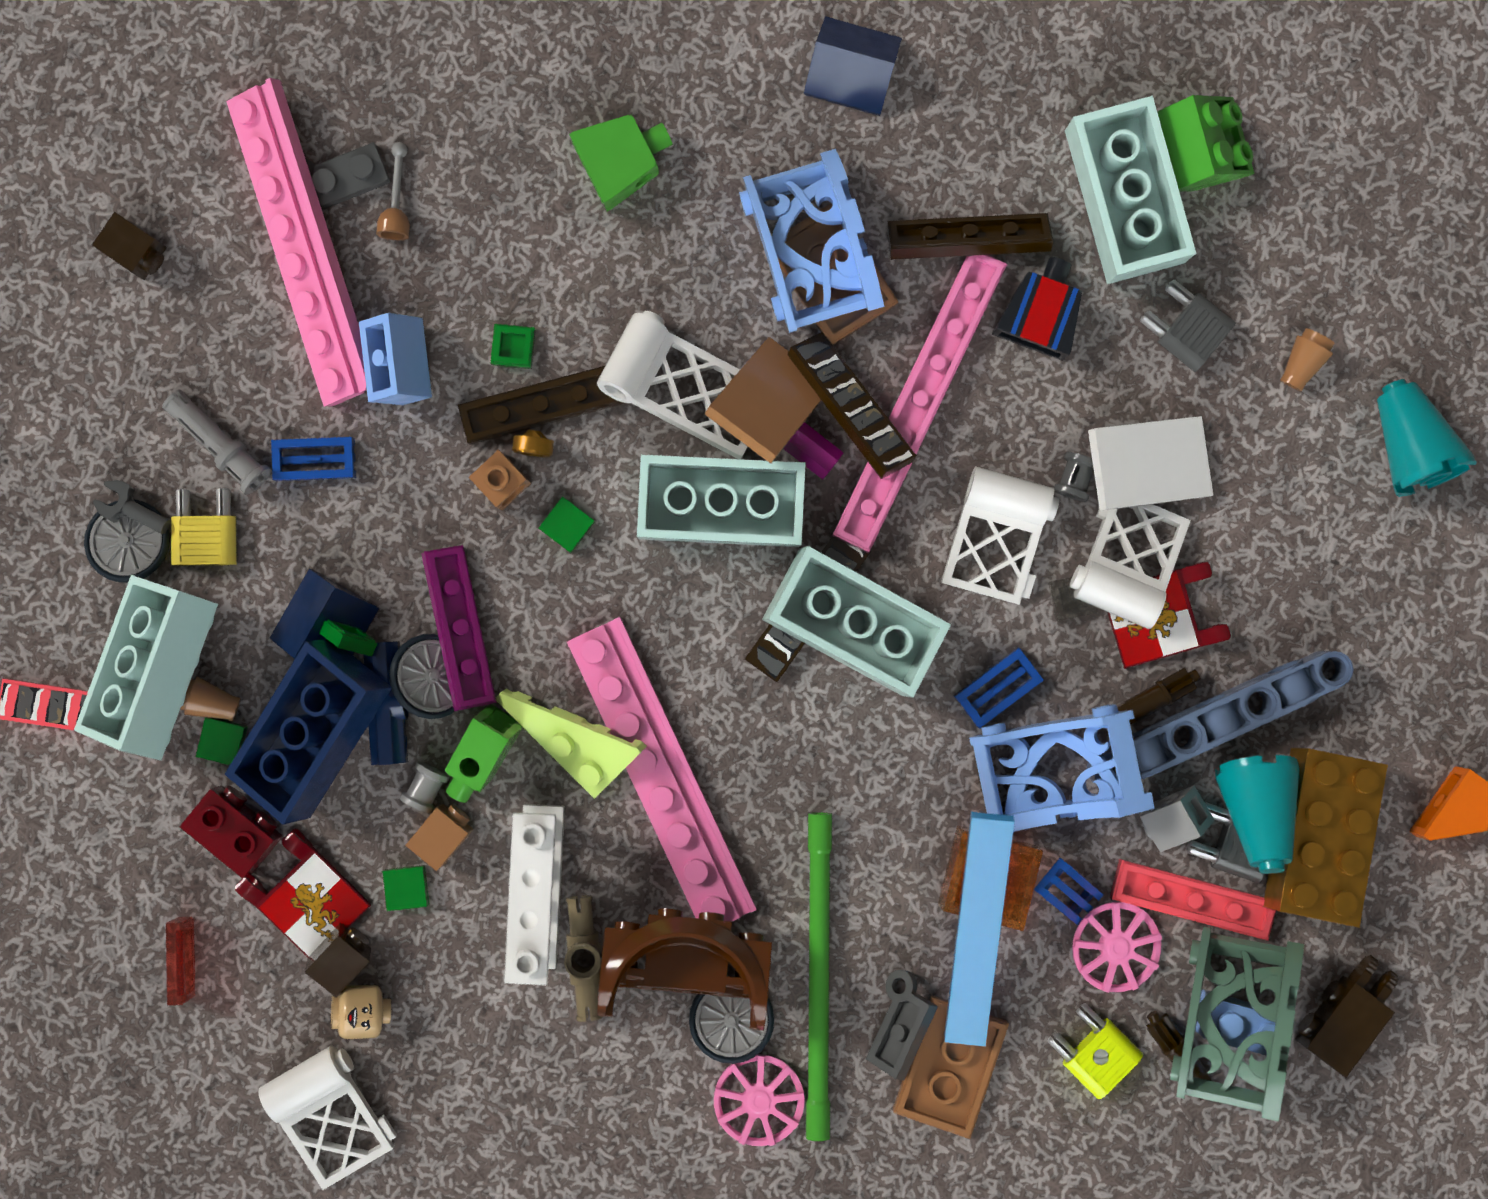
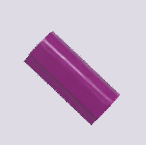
(814, 450)

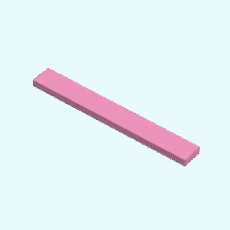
(922, 394)

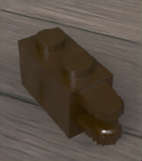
(1348, 1017)

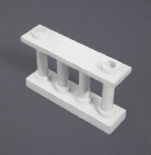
(534, 894)

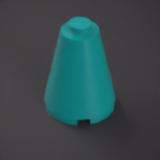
(1419, 440)
(1262, 807)

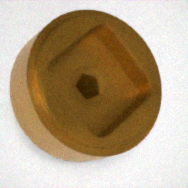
(533, 444)

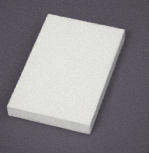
(1150, 463)

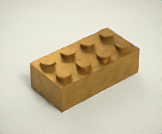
(1332, 838)

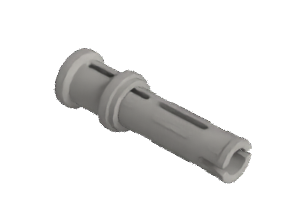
(228, 453)

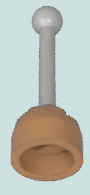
(393, 222)

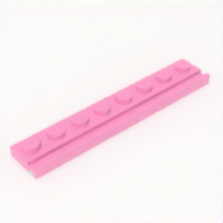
(300, 240)
(661, 772)

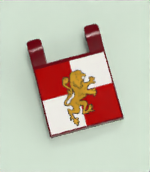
(1175, 627)
(308, 899)

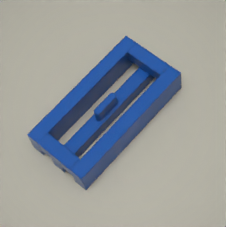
(279, 460)
(970, 708)
(1080, 901)

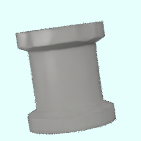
(424, 787)

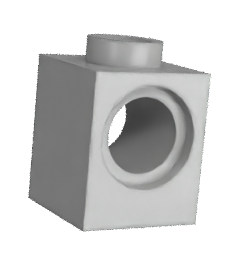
(1177, 819)

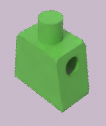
(619, 156)
(481, 752)

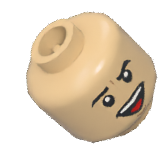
(360, 1012)

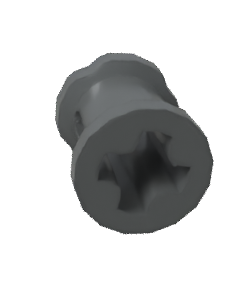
(1068, 486)

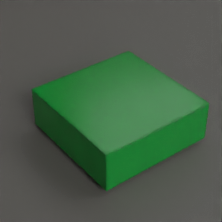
(513, 346)
(566, 524)
(348, 637)
(220, 740)
(405, 887)

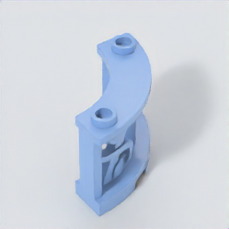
(822, 182)
(1117, 794)

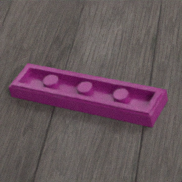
(458, 628)

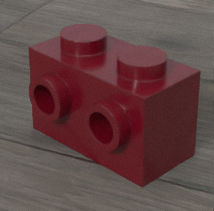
(232, 830)

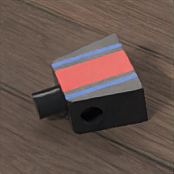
(1043, 312)

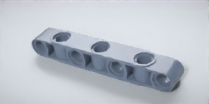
(1228, 713)

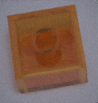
(1021, 879)

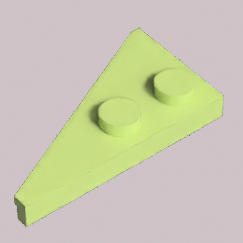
(578, 746)

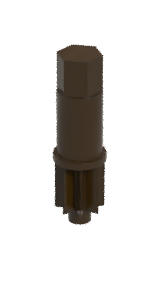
(1161, 694)
(1171, 1040)

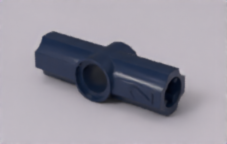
(388, 725)

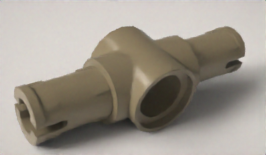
(583, 937)

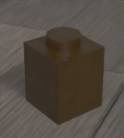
(130, 247)
(339, 959)

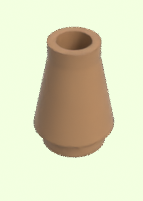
(1306, 358)
(209, 701)

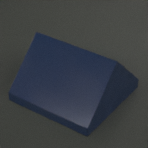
(852, 65)
(313, 603)

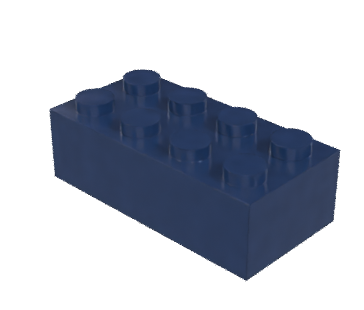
(307, 731)

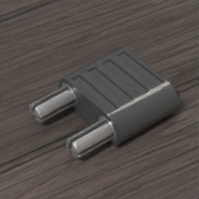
(1194, 331)
(1228, 853)

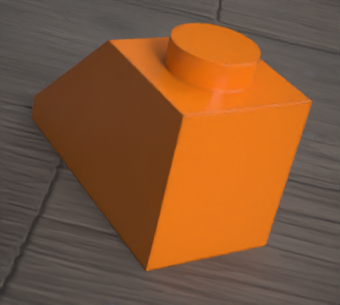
(1456, 808)

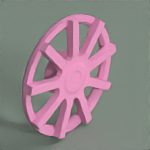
(1117, 947)
(759, 1101)

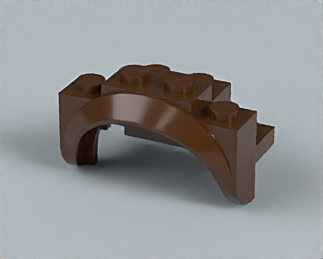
(686, 958)

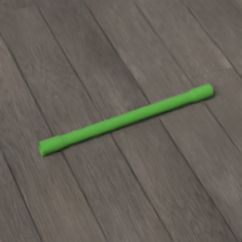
(818, 1036)

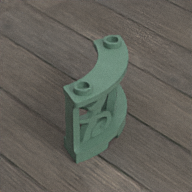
(1266, 1074)

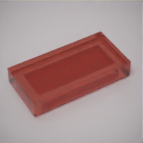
(180, 960)

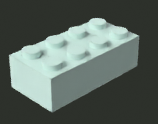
(1130, 190)
(721, 500)
(856, 621)
(145, 668)

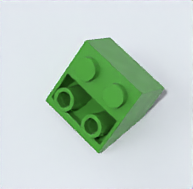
(1205, 141)

